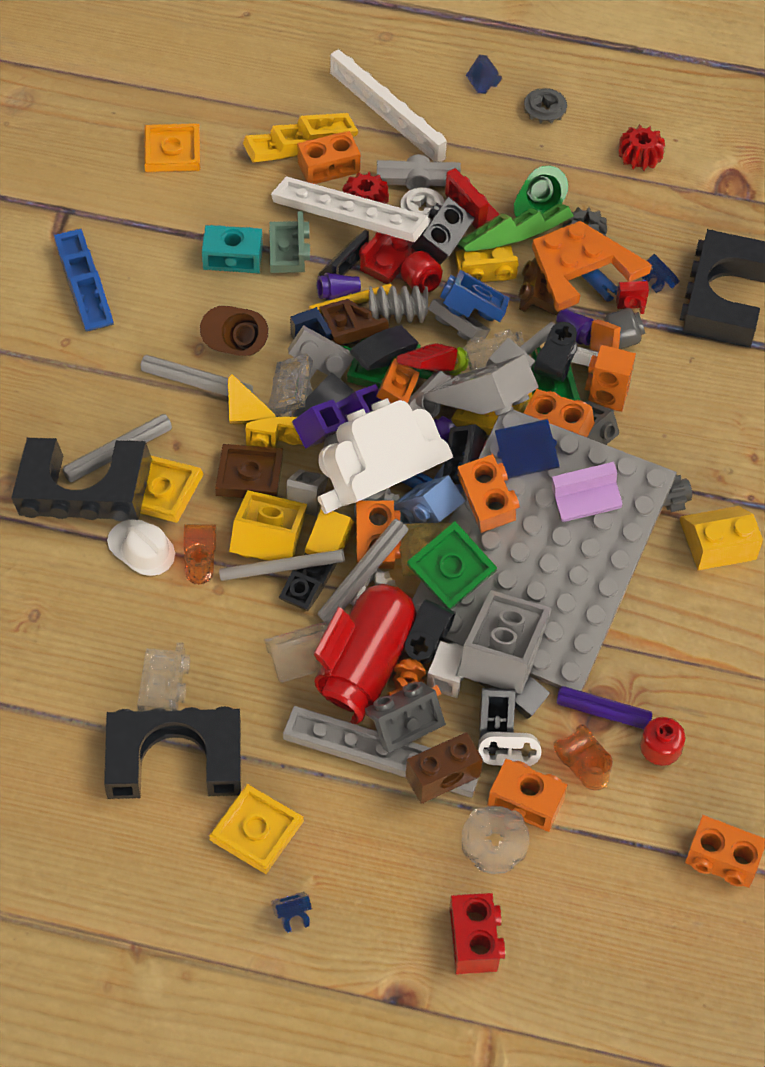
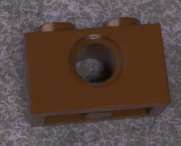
(443, 767)

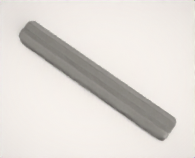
(187, 375)
(103, 454)
(363, 570)

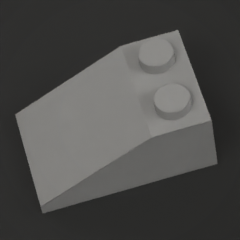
(488, 387)
(504, 641)

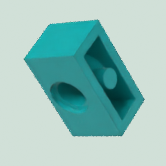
(232, 249)

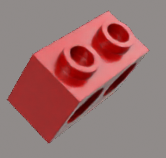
(469, 933)

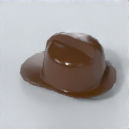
(234, 330)

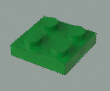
(452, 566)

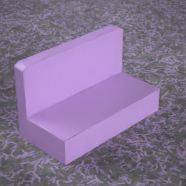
(586, 492)

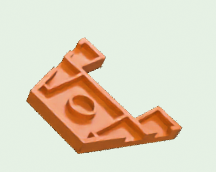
(578, 251)

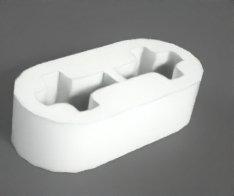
(509, 740)

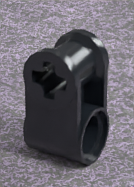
(557, 352)
(431, 626)

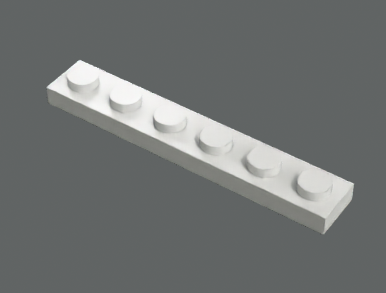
(388, 106)
(350, 209)

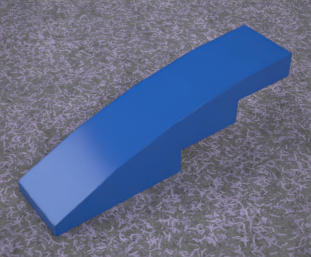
(83, 280)

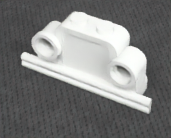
(379, 452)

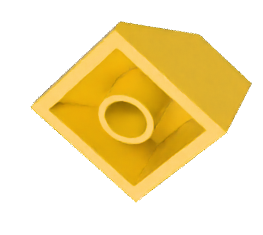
(267, 527)
(722, 537)

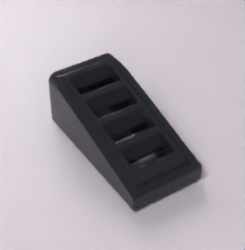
(463, 439)

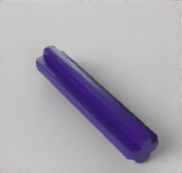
(603, 707)

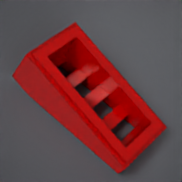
(430, 357)

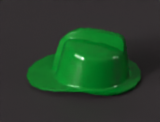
(541, 190)

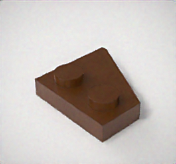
(351, 322)

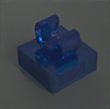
(483, 74)
(662, 273)
(292, 906)

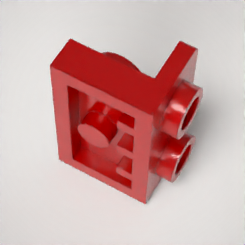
(467, 196)
(384, 256)

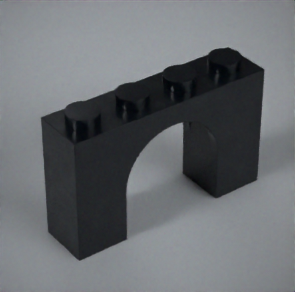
(707, 312)
(114, 497)
(135, 732)

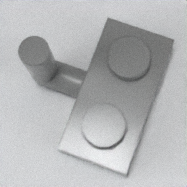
(326, 354)

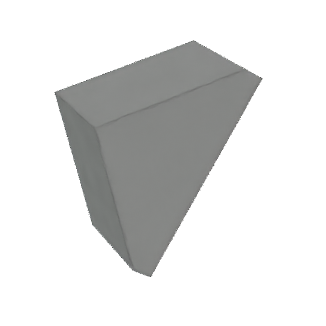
(305, 488)

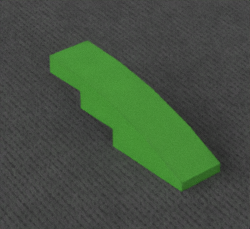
(505, 230)

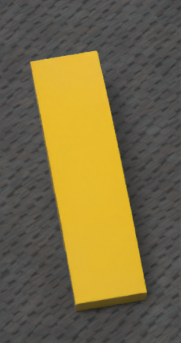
(284, 138)

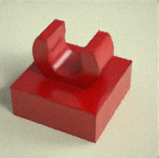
(632, 295)

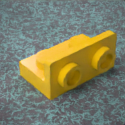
(488, 264)

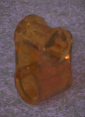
(199, 552)
(582, 752)

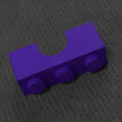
(326, 417)

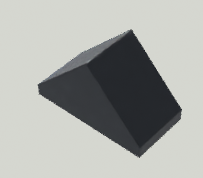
(496, 713)

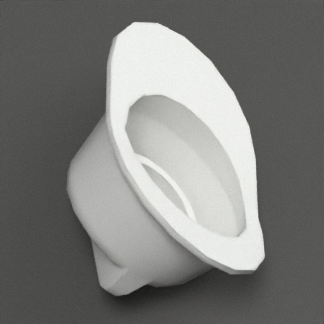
(141, 547)

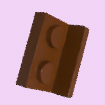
(534, 289)

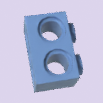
(429, 501)

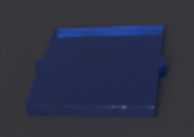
(527, 448)

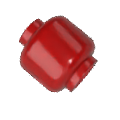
(421, 271)
(662, 741)

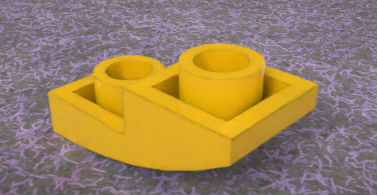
(271, 430)

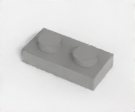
(467, 327)

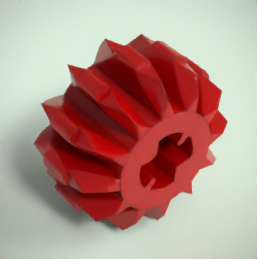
(641, 147)
(367, 187)

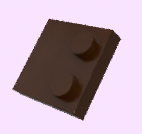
(248, 469)

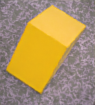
(244, 405)
(330, 532)

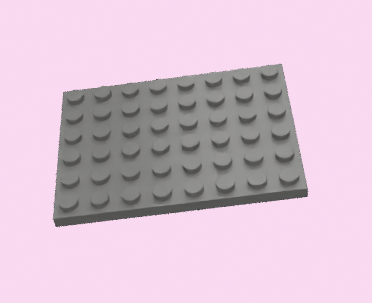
(570, 565)

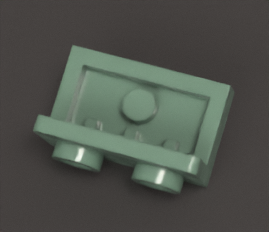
(288, 247)

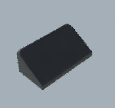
(347, 256)

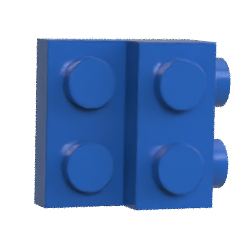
(466, 293)

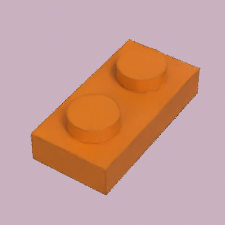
(398, 383)

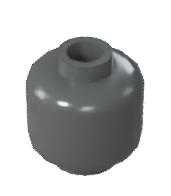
(630, 325)

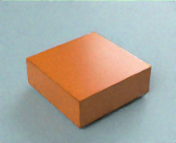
(604, 334)

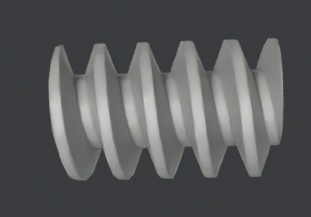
(399, 304)

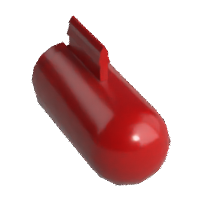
(363, 648)

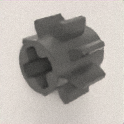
(679, 494)

